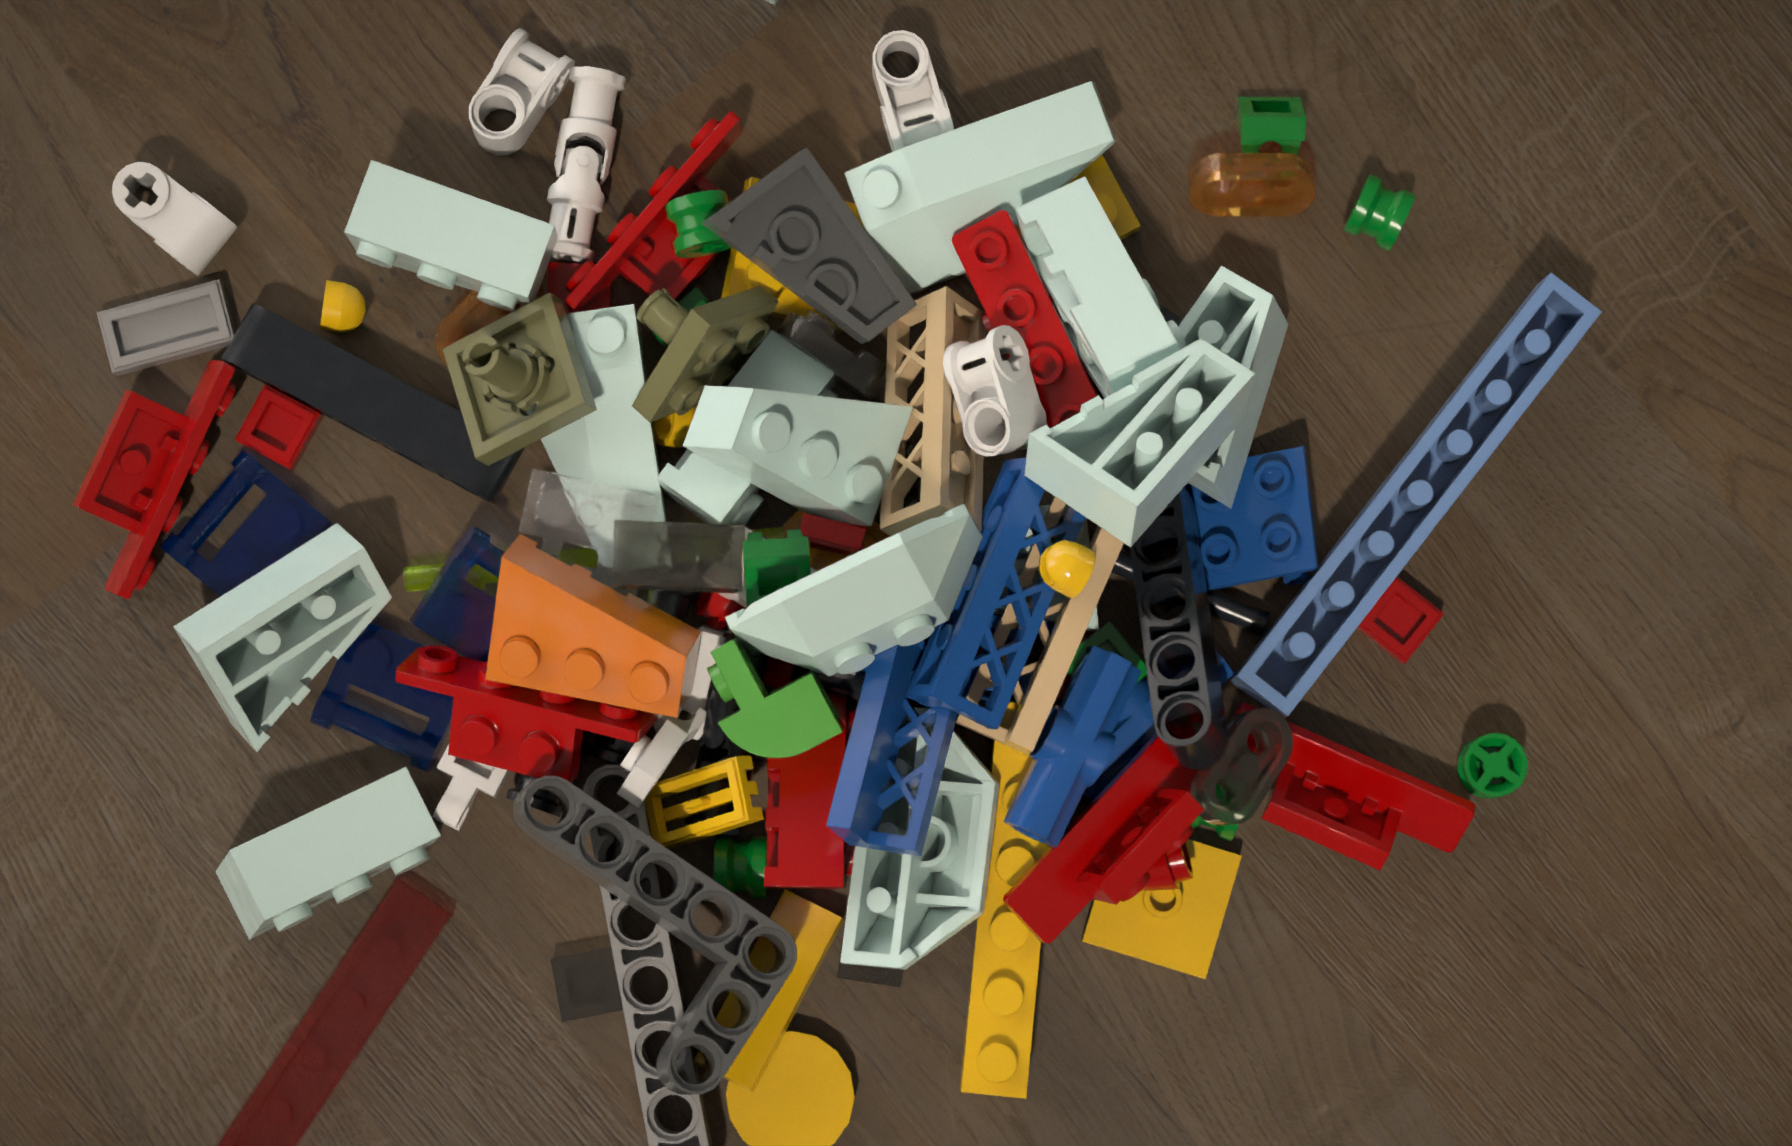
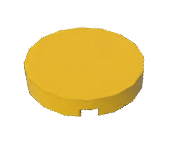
(799, 1099)

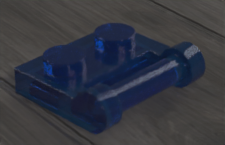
(270, 532)
(457, 609)
(372, 666)

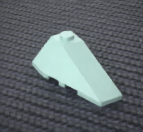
(951, 181)
(615, 440)

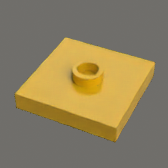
(1175, 925)

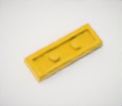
(813, 934)

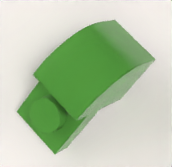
(772, 722)

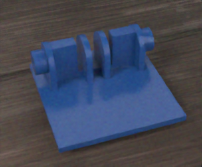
(1267, 527)

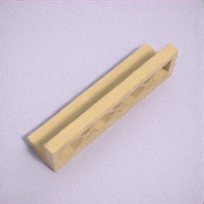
(942, 458)
(1059, 645)

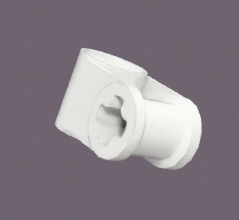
(523, 82)
(912, 105)
(177, 221)
(994, 392)

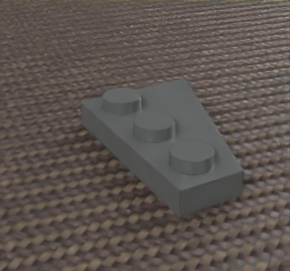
(815, 247)

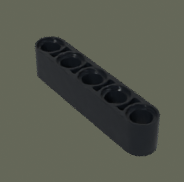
(363, 400)
(1181, 639)

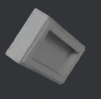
(167, 327)

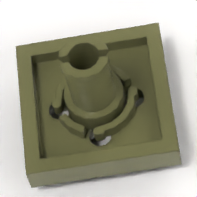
(701, 346)
(521, 377)

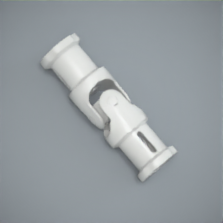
(578, 188)

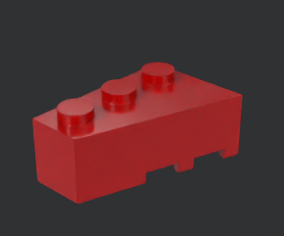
(800, 796)

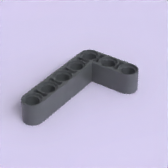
(676, 915)

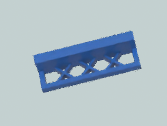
(954, 644)
(872, 752)

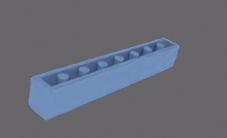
(1415, 496)

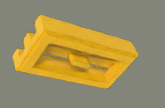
(738, 793)

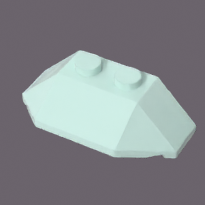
(866, 600)
(914, 903)

